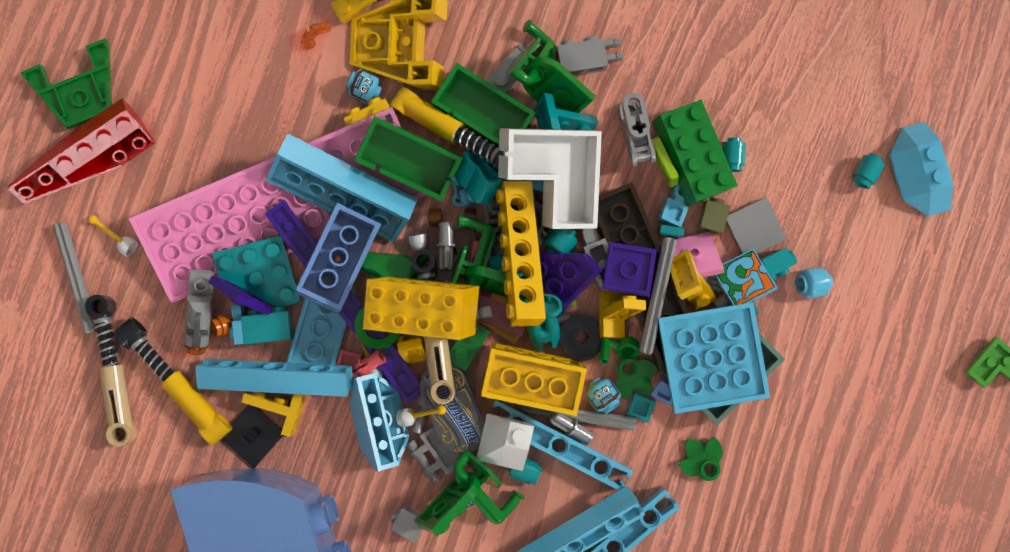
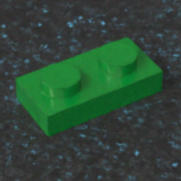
(466, 349)

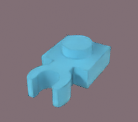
(673, 209)
(236, 329)

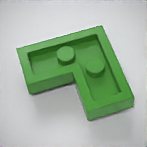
(990, 362)

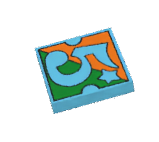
(745, 279)

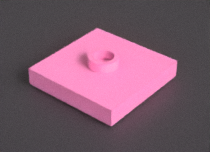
(703, 252)

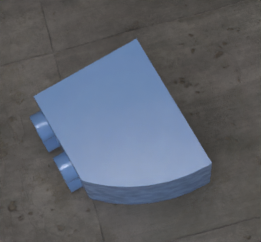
(256, 513)

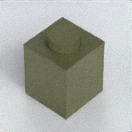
(713, 216)

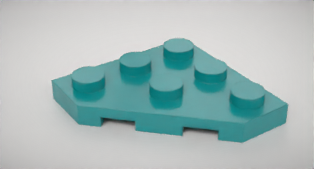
(260, 269)

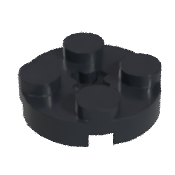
(570, 330)

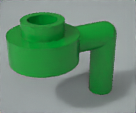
(625, 348)

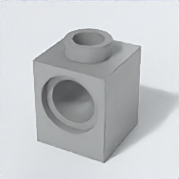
(404, 523)

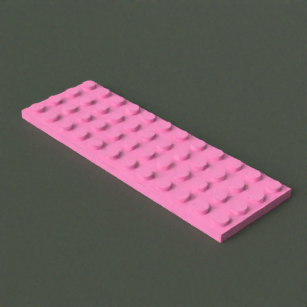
(233, 211)

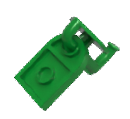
(548, 75)
(477, 272)
(460, 492)

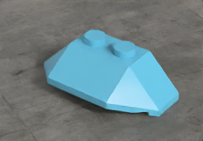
(922, 170)
(374, 413)

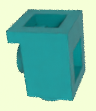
(779, 262)

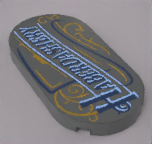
(462, 423)

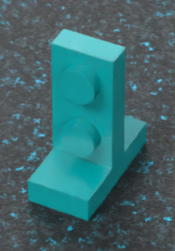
(551, 118)

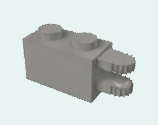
(587, 55)
(596, 250)

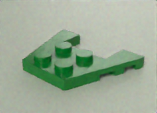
(80, 96)

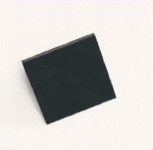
(252, 435)

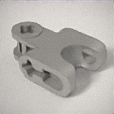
(639, 121)

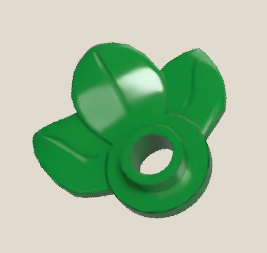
(635, 380)
(701, 455)

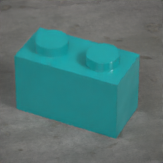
(267, 328)

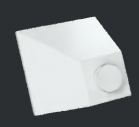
(505, 442)

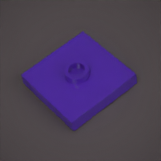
(629, 269)
(240, 296)

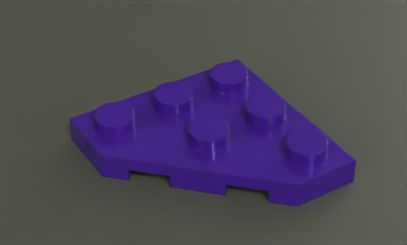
(567, 275)

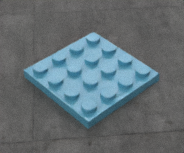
(713, 358)

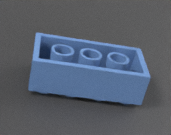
(350, 238)

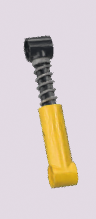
(413, 107)
(209, 422)

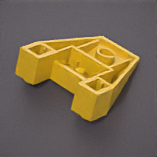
(393, 41)

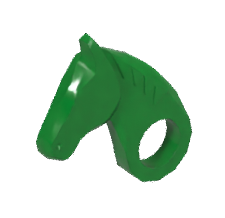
(384, 265)

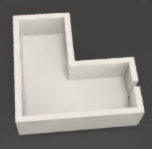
(565, 162)

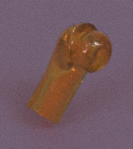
(312, 31)

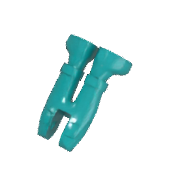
(550, 329)

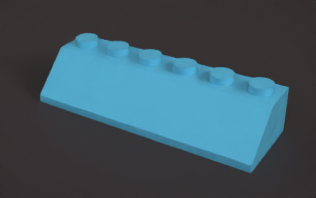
(330, 181)

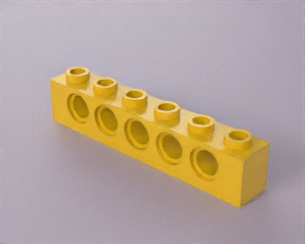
(520, 195)

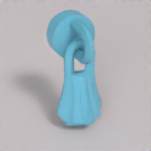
(461, 195)

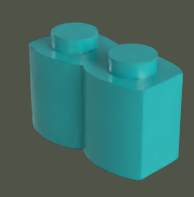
(478, 178)

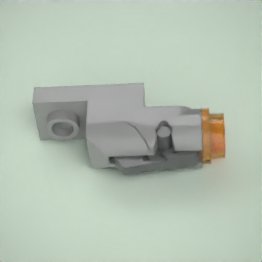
(198, 311)

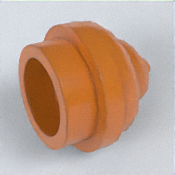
(220, 325)

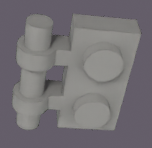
(444, 458)

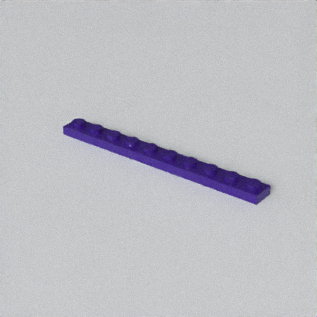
(303, 246)

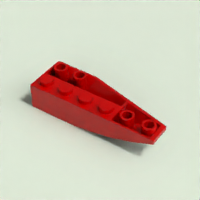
(85, 153)

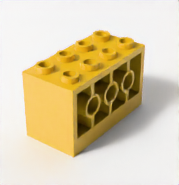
(421, 307)
(533, 379)

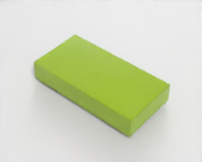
(665, 164)

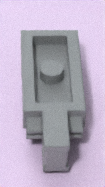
(499, 78)

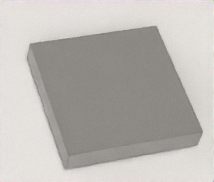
(755, 227)

